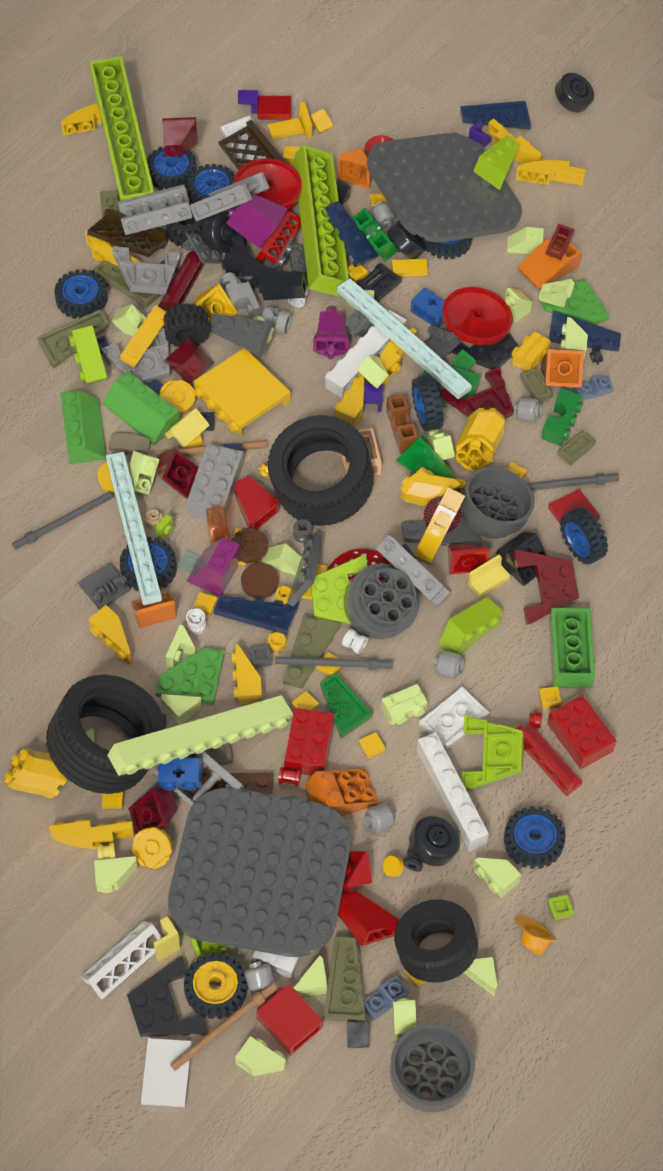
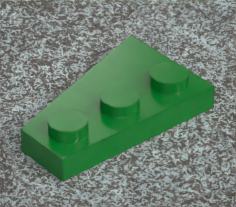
(421, 455)
(346, 706)

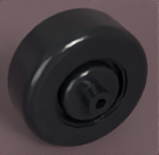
(574, 92)
(217, 233)
(405, 242)
(434, 841)

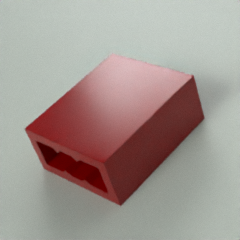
(289, 1019)

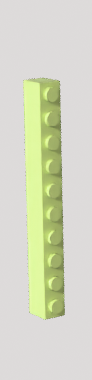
(199, 735)

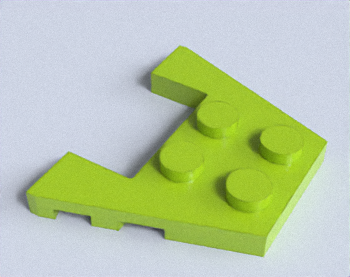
(330, 588)
(501, 752)

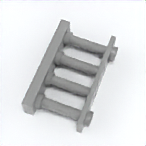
(229, 196)
(155, 209)
(414, 570)
(216, 775)

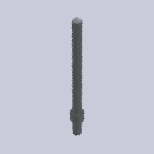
(599, 479)
(31, 537)
(371, 664)

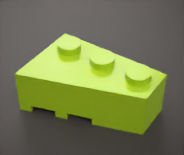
(496, 161)
(87, 355)
(470, 626)

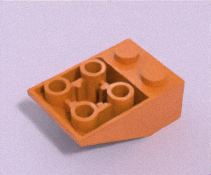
(546, 269)
(342, 790)

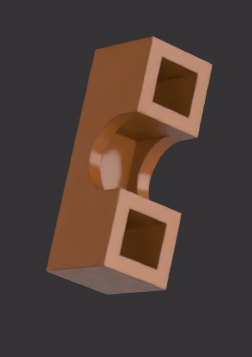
(398, 415)

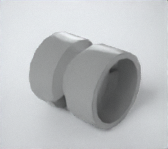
(280, 320)

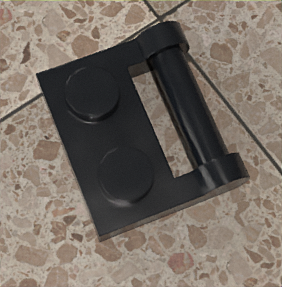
(383, 284)

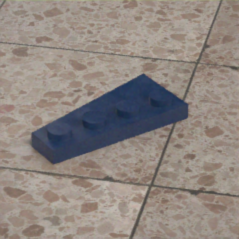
(507, 113)

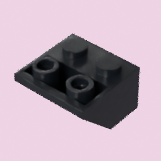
(524, 542)

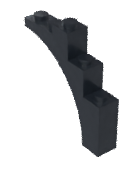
(270, 282)

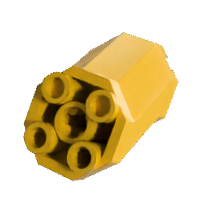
(480, 439)
(425, 486)
(34, 773)

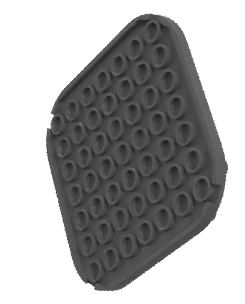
(436, 191)
(260, 872)

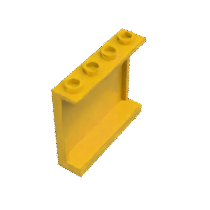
(240, 390)

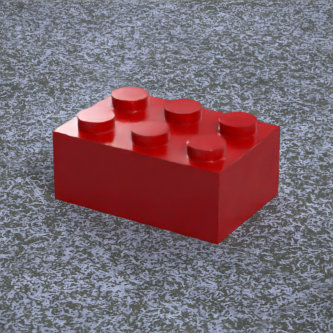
(581, 732)
(309, 741)

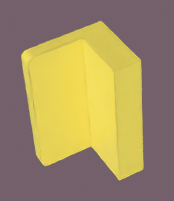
(187, 427)
(488, 576)
(169, 943)

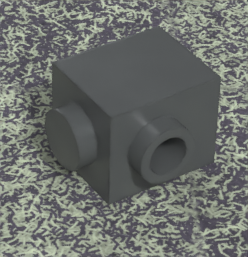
(358, 324)

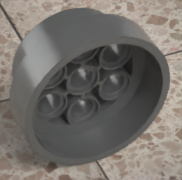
(496, 502)
(358, 602)
(421, 1042)

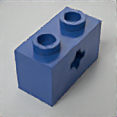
(428, 307)
(189, 780)

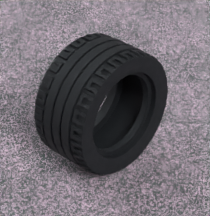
(312, 436)
(76, 753)

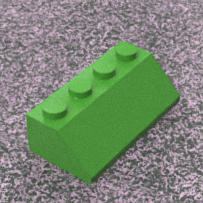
(141, 407)
(82, 427)

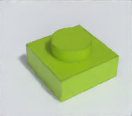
(164, 527)
(560, 907)

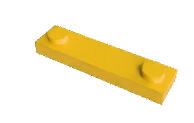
(143, 337)

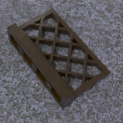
(258, 139)
(153, 238)

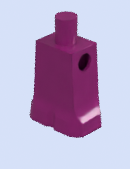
(331, 335)

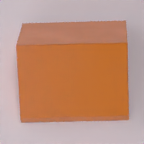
(353, 168)
(564, 368)
(154, 612)

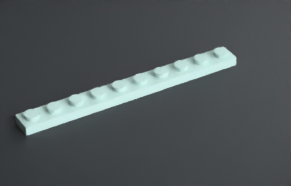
(404, 339)
(133, 528)

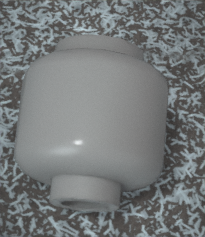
(383, 214)
(528, 409)
(449, 664)
(379, 818)
(258, 976)

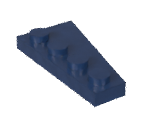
(355, 240)
(597, 336)
(266, 615)

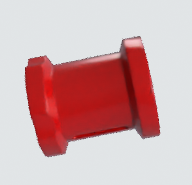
(289, 776)

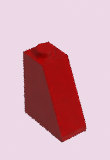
(255, 502)
(366, 919)

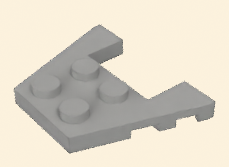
(146, 276)
(150, 365)

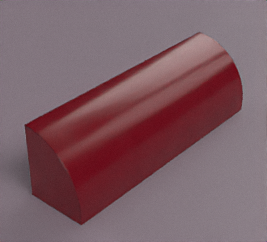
(182, 282)

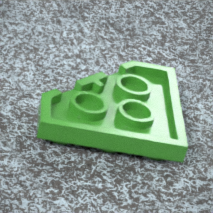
(581, 305)
(194, 676)

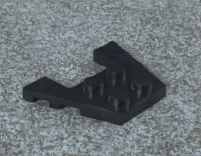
(491, 355)
(155, 1008)

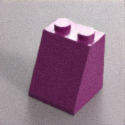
(256, 219)
(216, 566)

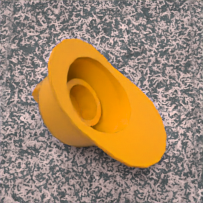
(533, 934)

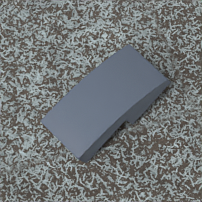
(595, 387)
(383, 999)

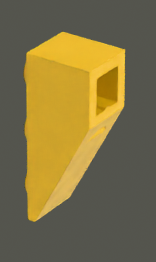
(351, 405)
(109, 628)
(248, 680)

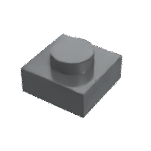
(260, 656)

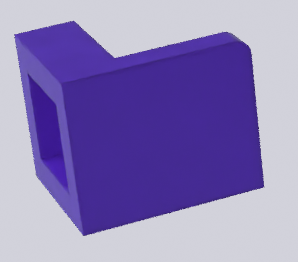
(249, 97)
(478, 135)
(373, 395)

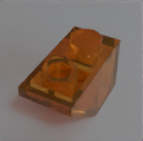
(216, 524)

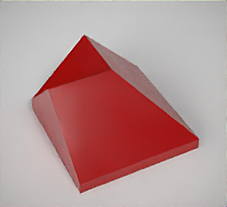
(466, 557)
(357, 871)

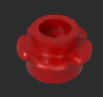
(535, 719)

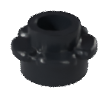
(596, 356)

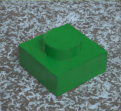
(464, 361)

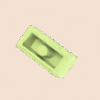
(404, 704)

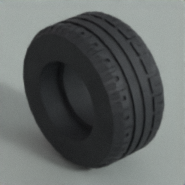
(441, 963)

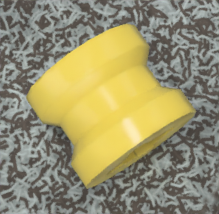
(106, 852)

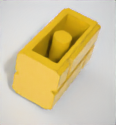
(531, 351)

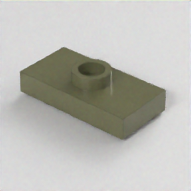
(109, 200)
(536, 385)
(576, 447)

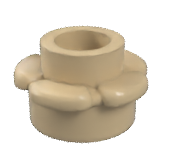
(153, 521)

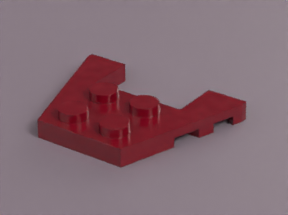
(491, 398)
(554, 579)

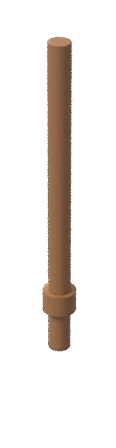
(201, 449)
(257, 1000)

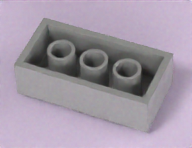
(214, 480)

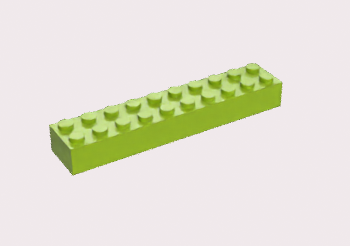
(120, 128)
(322, 246)

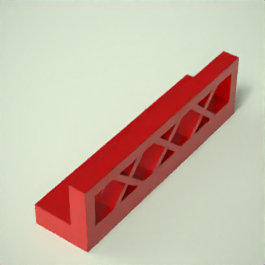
(278, 234)
(549, 761)

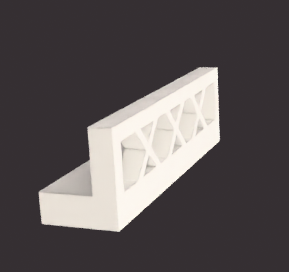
(117, 954)

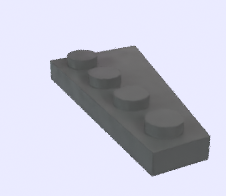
(243, 332)
(462, 534)
(306, 570)

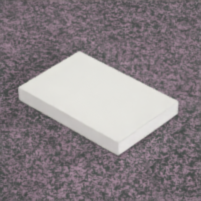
(448, 717)
(161, 1083)

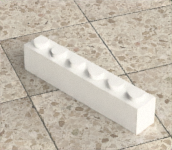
(346, 369)
(452, 792)

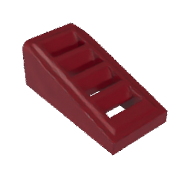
(563, 230)

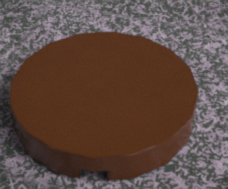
(252, 545)
(259, 580)

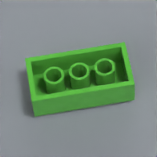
(571, 648)

